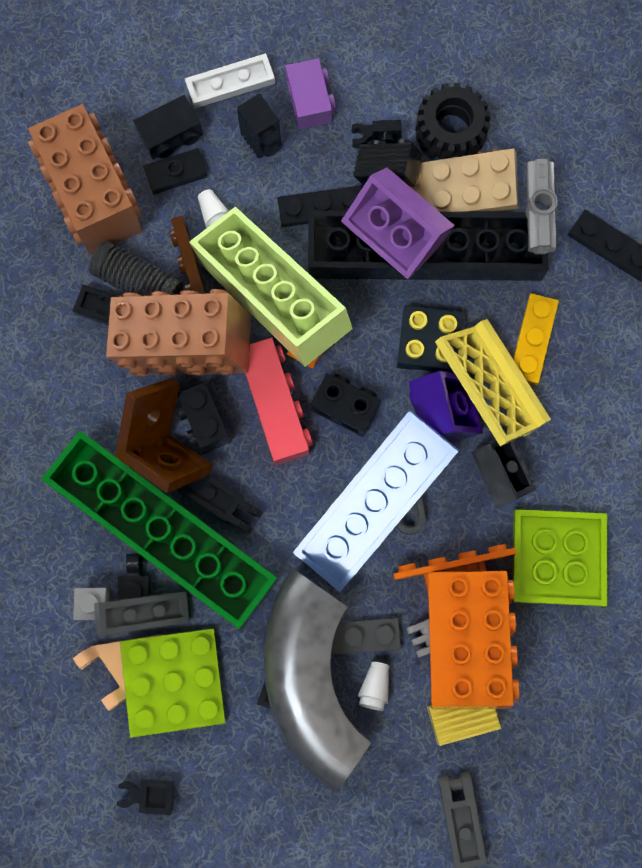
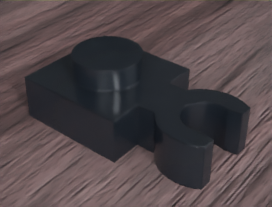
(153, 796)

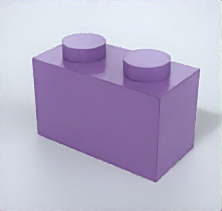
(309, 93)

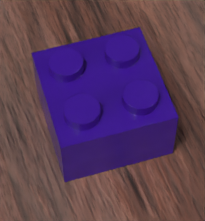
(445, 406)

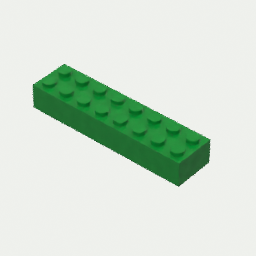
(160, 530)

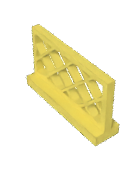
(506, 382)

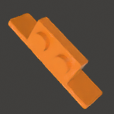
(467, 563)

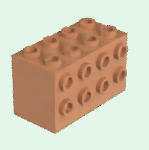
(85, 178)
(179, 333)

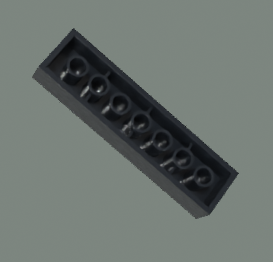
(475, 249)

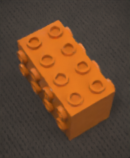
(471, 640)

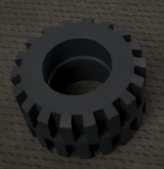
(454, 102)

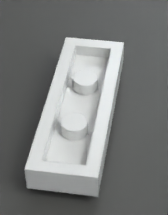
(230, 81)

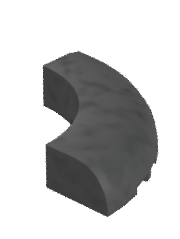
(301, 681)

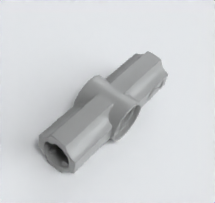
(541, 190)

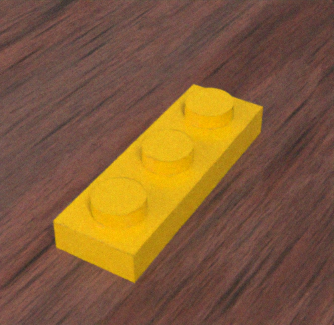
(534, 336)

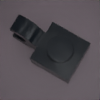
(383, 130)
(133, 584)

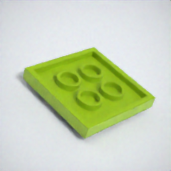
(560, 558)
(172, 682)

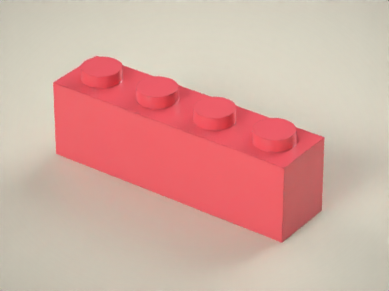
(274, 403)

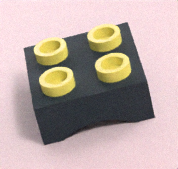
(418, 337)

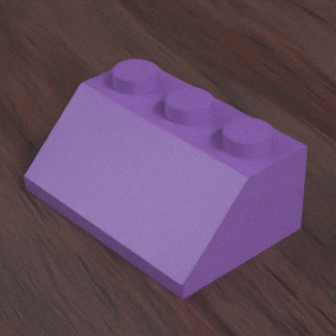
(397, 222)

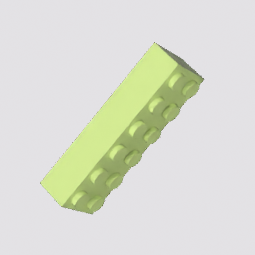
(271, 286)

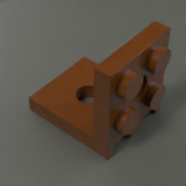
(147, 443)

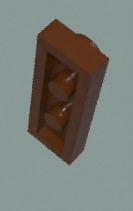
(187, 261)

